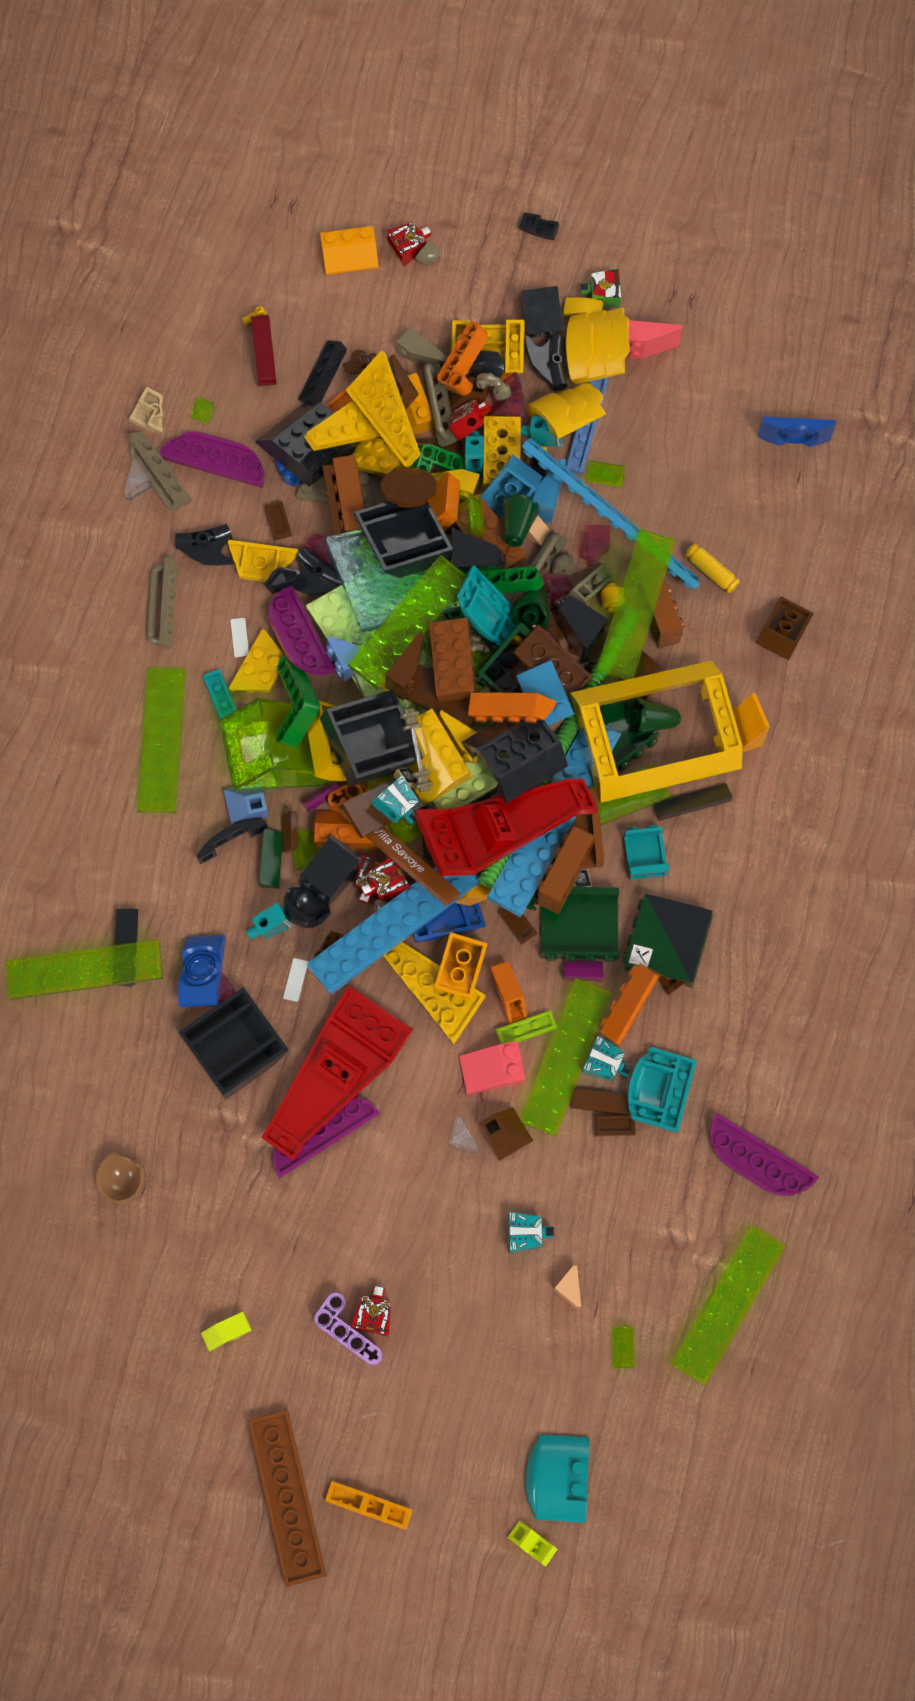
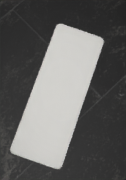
(239, 637)
(295, 980)

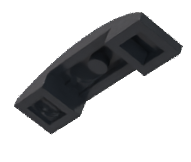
(253, 827)

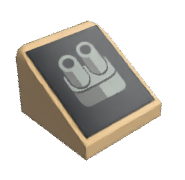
(406, 773)
(583, 879)

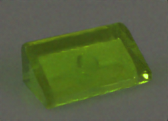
(606, 473)
(476, 517)
(306, 850)
(623, 1347)

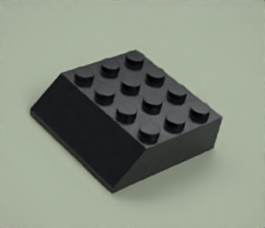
(290, 448)
(404, 537)
(369, 737)
(234, 1043)

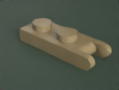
(477, 643)

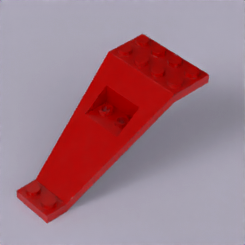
(486, 831)
(356, 1039)

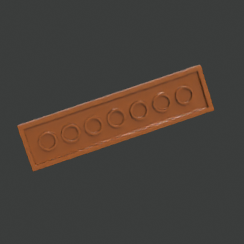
(287, 1498)

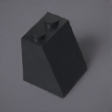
(541, 311)
(474, 551)
(580, 625)
(330, 871)

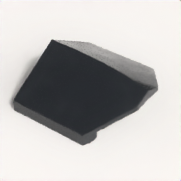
(487, 363)
(283, 578)
(507, 658)

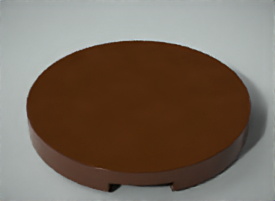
(408, 487)

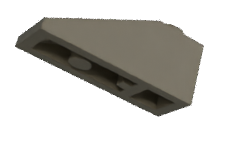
(418, 349)
(592, 584)

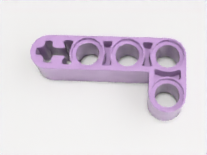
(350, 1334)

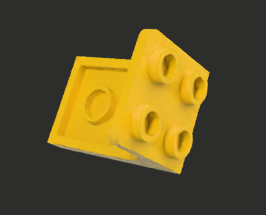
(376, 457)

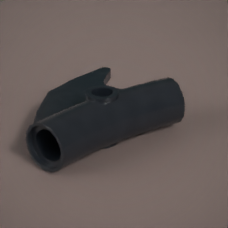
(549, 361)
(205, 545)
(319, 575)

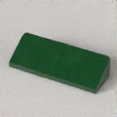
(270, 859)

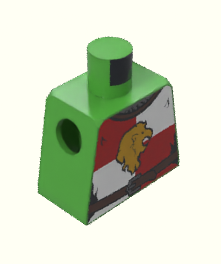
(604, 287)

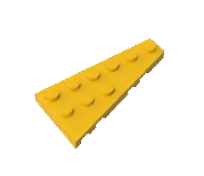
(381, 403)
(341, 428)
(419, 974)

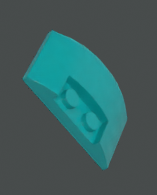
(485, 607)
(660, 1089)
(558, 1478)

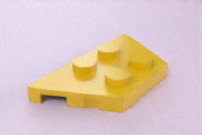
(259, 560)
(259, 667)

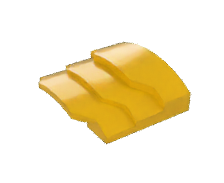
(504, 339)
(597, 345)
(568, 409)

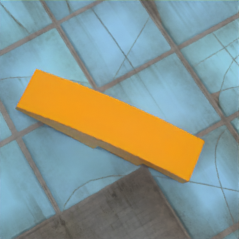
(369, 1505)

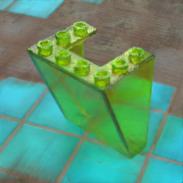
(257, 758)

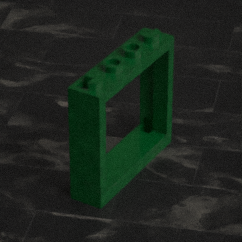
(520, 630)

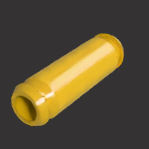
(712, 568)

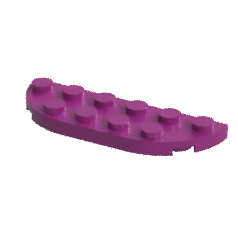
(215, 457)
(298, 634)
(348, 1120)
(757, 1160)

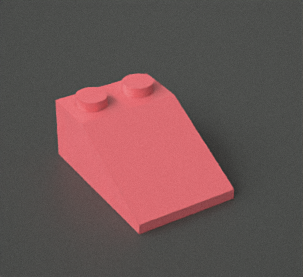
(652, 338)
(493, 1068)

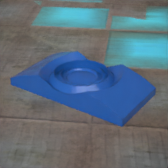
(796, 430)
(455, 919)
(201, 971)

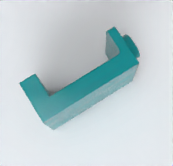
(645, 852)

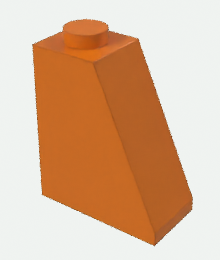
(446, 500)
(509, 992)

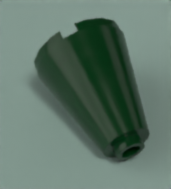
(518, 518)
(532, 609)
(650, 716)

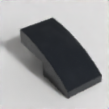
(539, 227)

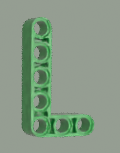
(444, 461)
(509, 581)
(304, 704)

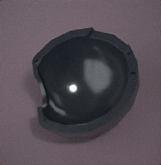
(304, 909)

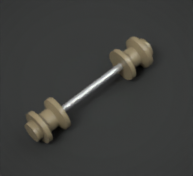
(411, 724)

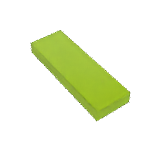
(527, 1028)

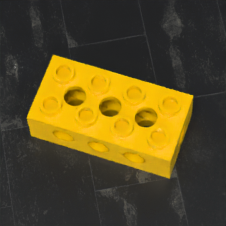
(501, 441)

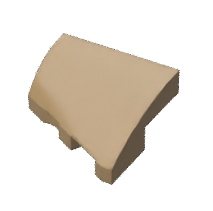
(149, 411)

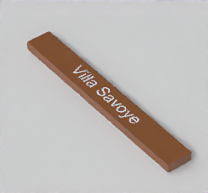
(412, 864)

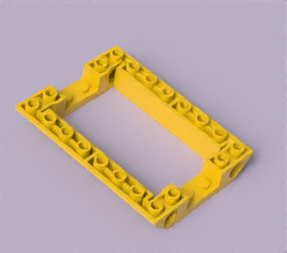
(604, 770)

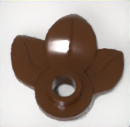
(359, 362)

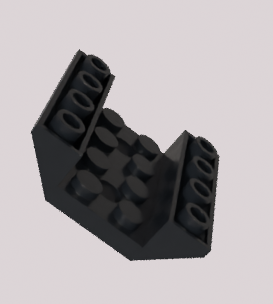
(527, 761)

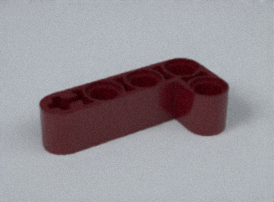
(263, 350)

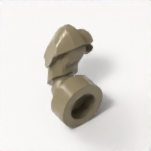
(500, 391)

